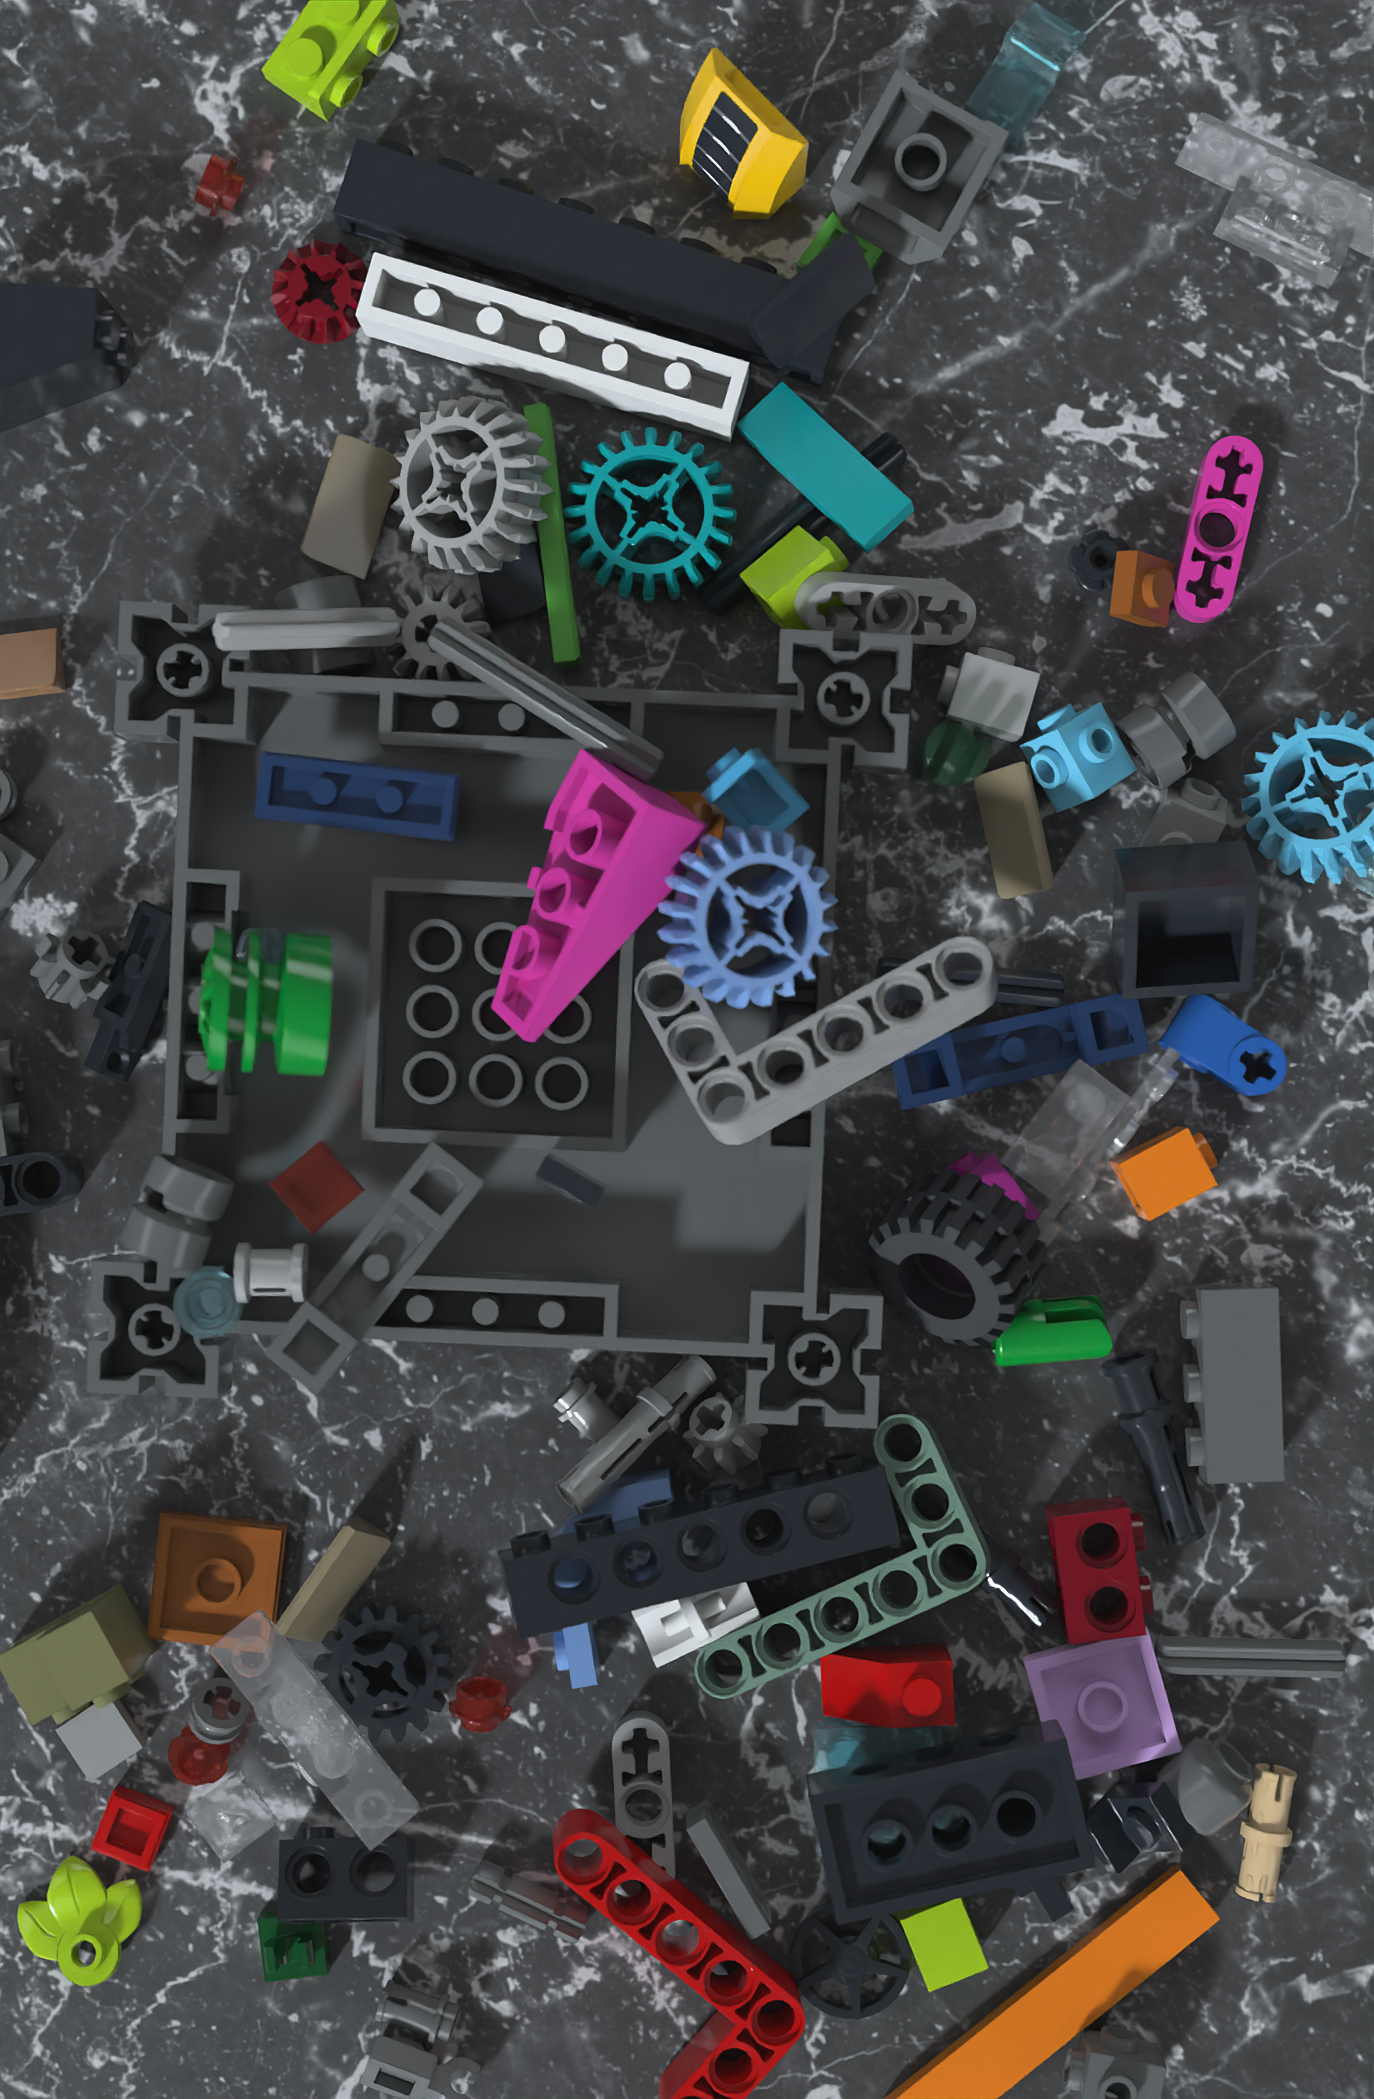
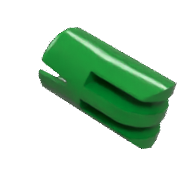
(1055, 1332)

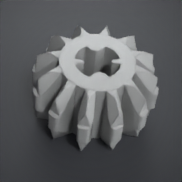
(416, 624)

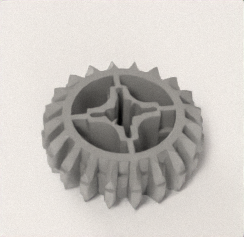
(489, 489)

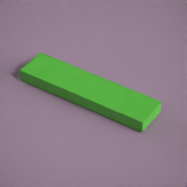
(555, 549)

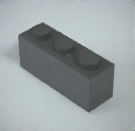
(1234, 1382)

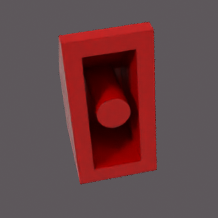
(889, 1685)

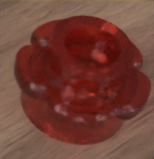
(219, 185)
(480, 1704)
(188, 1767)

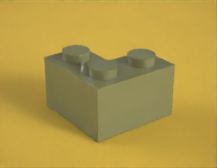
(78, 1658)

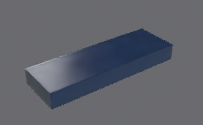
(358, 796)

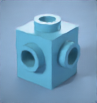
(1077, 755)

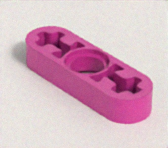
(1244, 487)

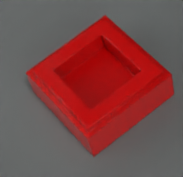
(133, 1827)

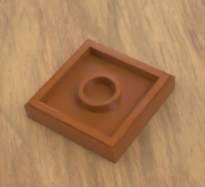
(214, 1574)

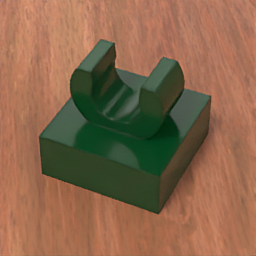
(292, 1949)

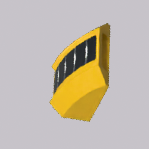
(740, 141)

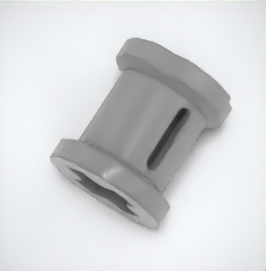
(271, 1272)

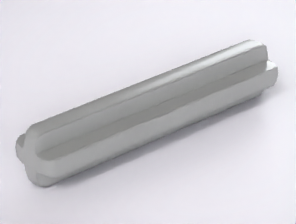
(305, 628)

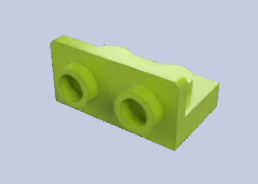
(329, 49)

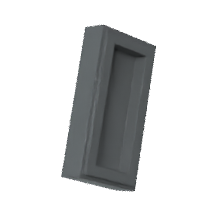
(729, 1869)

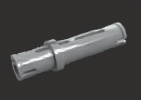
(653, 1414)

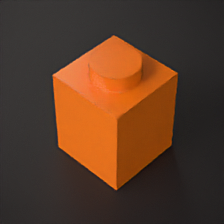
(1166, 1171)

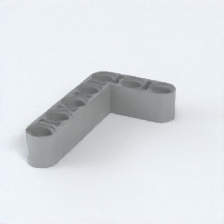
(812, 1039)

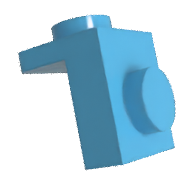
(753, 792)

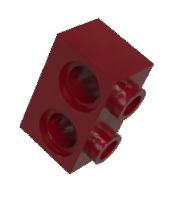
(1083, 1572)

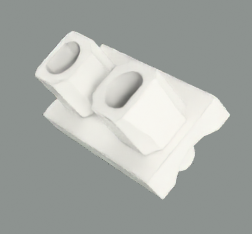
(694, 1621)

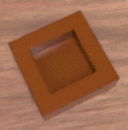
(1142, 588)

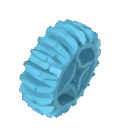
(1305, 805)

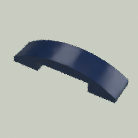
(1020, 1049)

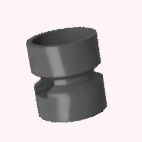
(326, 593)
(1181, 726)
(176, 1212)

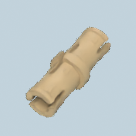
(1266, 1832)

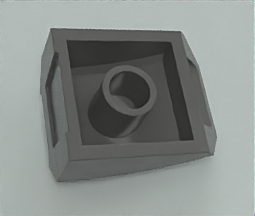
(915, 171)

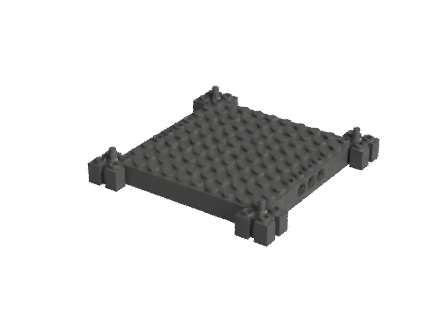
(693, 1234)

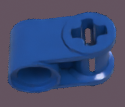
(1213, 1041)

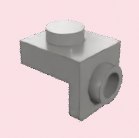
(1187, 815)

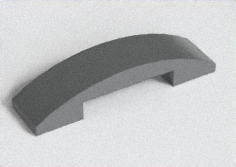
(374, 1269)

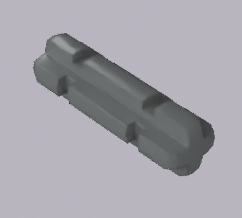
(528, 1901)

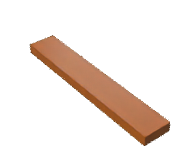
(1067, 1994)

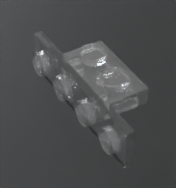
(1280, 201)
(1076, 1129)
(314, 1729)

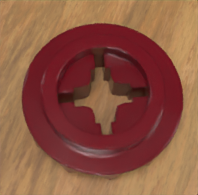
(315, 320)

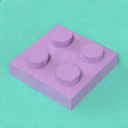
(1105, 1702)

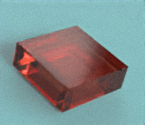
(317, 1187)

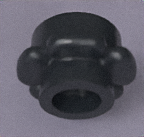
(1082, 557)

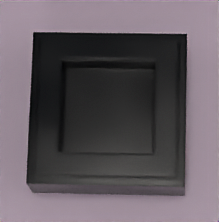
(570, 1181)

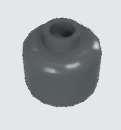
(1208, 1783)

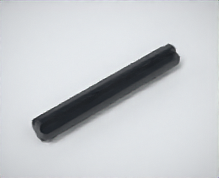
(727, 586)

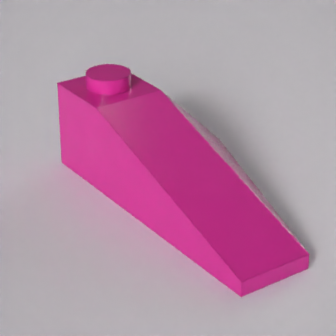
(595, 889)

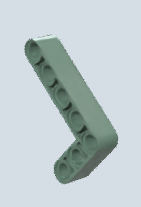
(868, 1589)

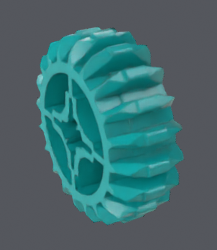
(625, 495)

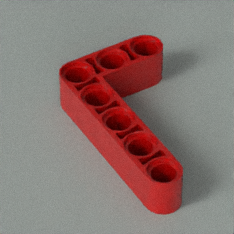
(689, 1957)

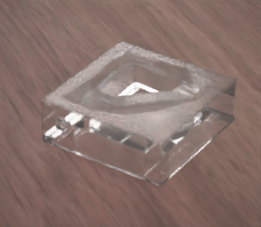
(231, 1816)

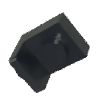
(1134, 1821)

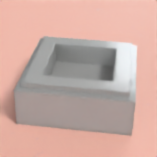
(101, 1738)

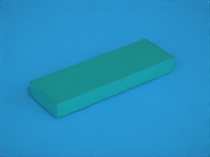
(825, 467)

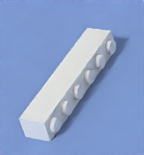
(552, 347)

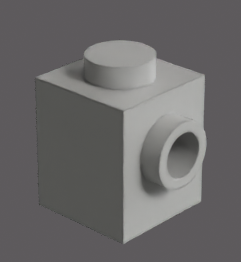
(989, 693)

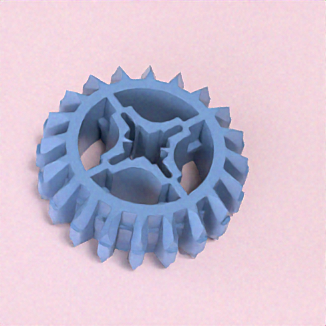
(786, 883)

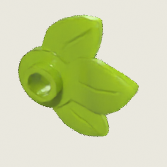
(79, 1911)

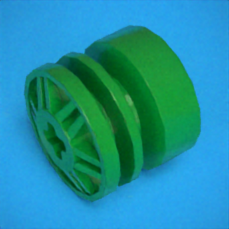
(268, 1002)

